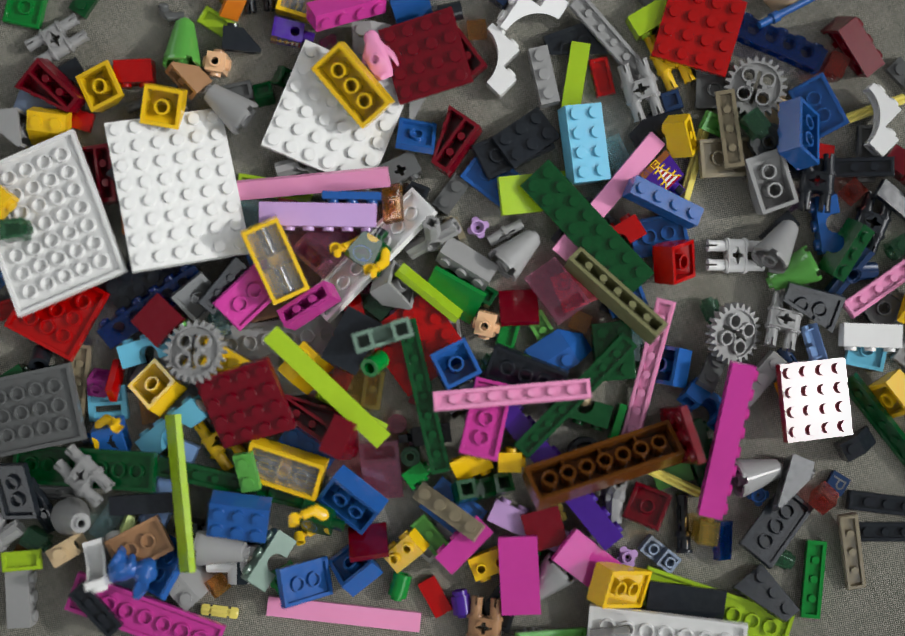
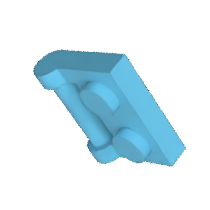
(98, 401)

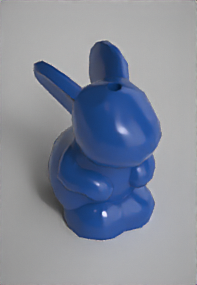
(126, 567)

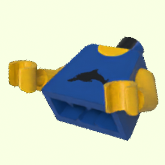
(109, 433)

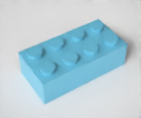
(584, 143)

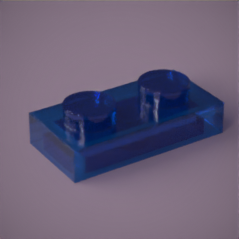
(724, 548)

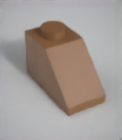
(189, 78)

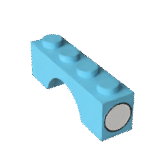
(192, 413)

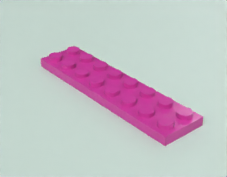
(149, 615)

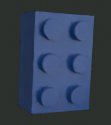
(798, 133)
(352, 499)
(239, 516)

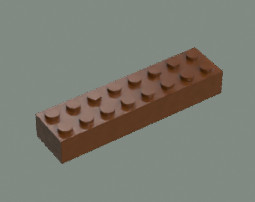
(602, 464)

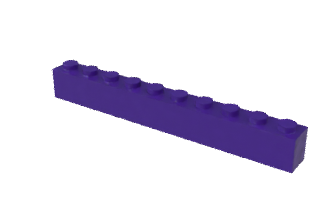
(585, 506)

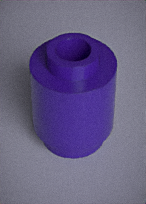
(461, 602)

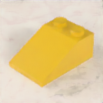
(618, 585)

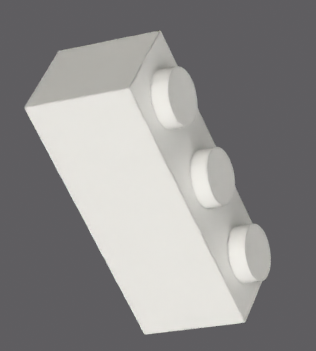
(870, 336)

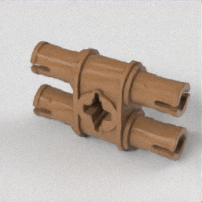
(476, 618)

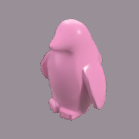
(378, 56)

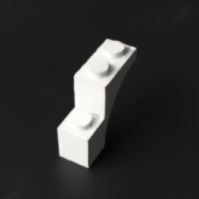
(521, 8)
(507, 50)
(884, 110)
(96, 560)

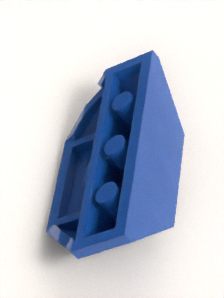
(560, 348)

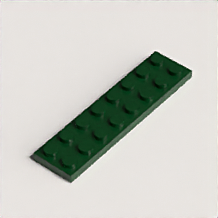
(585, 225)
(125, 468)

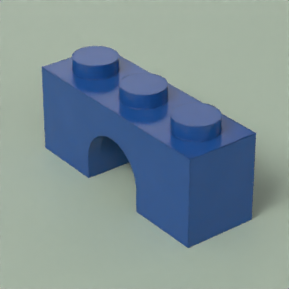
(824, 238)
(696, 396)

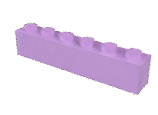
(321, 215)
(508, 517)

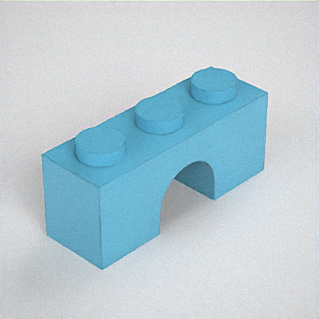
(133, 352)

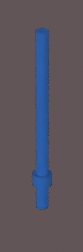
(776, 16)

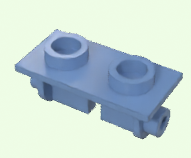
(813, 342)

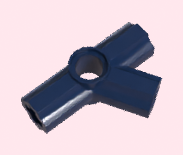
(861, 271)

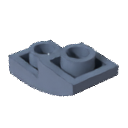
(25, 101)
(659, 553)

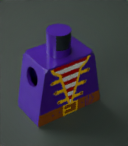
(282, 32)
(665, 174)

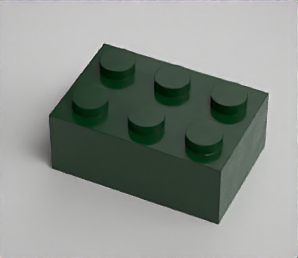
(602, 337)

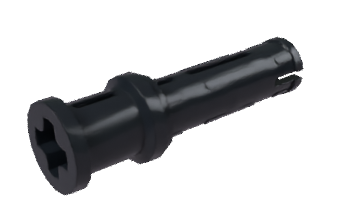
(683, 534)

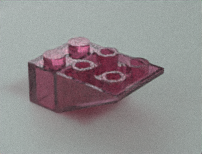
(315, 251)
(557, 290)
(382, 467)

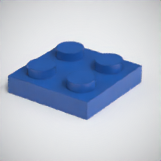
(416, 136)

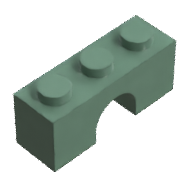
(382, 335)
(257, 571)

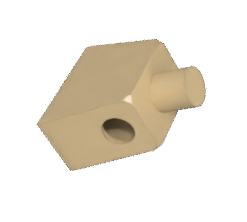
(66, 550)

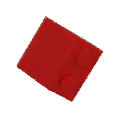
(674, 261)

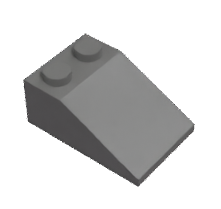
(770, 182)

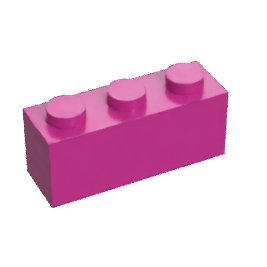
(309, 305)
(461, 549)

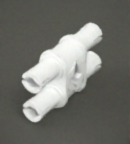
(730, 263)

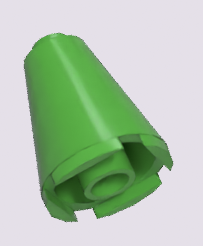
(182, 44)
(801, 270)

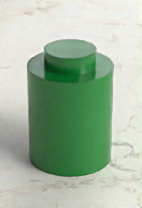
(375, 363)
(399, 586)

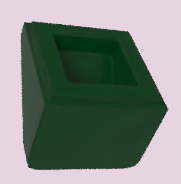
(281, 76)
(264, 94)

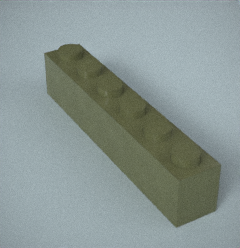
(615, 295)

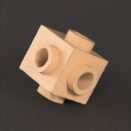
(219, 69)
(491, 320)

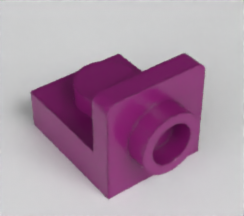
(96, 382)

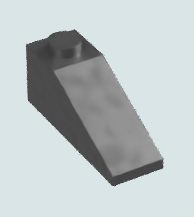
(795, 475)

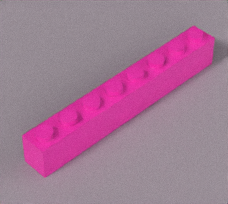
(726, 440)

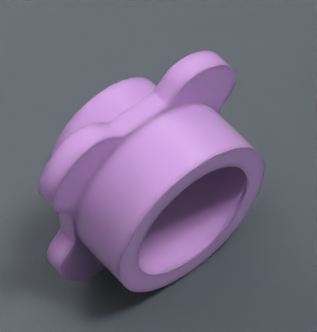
(478, 232)
(631, 553)

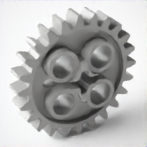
(772, 92)
(741, 323)
(178, 352)

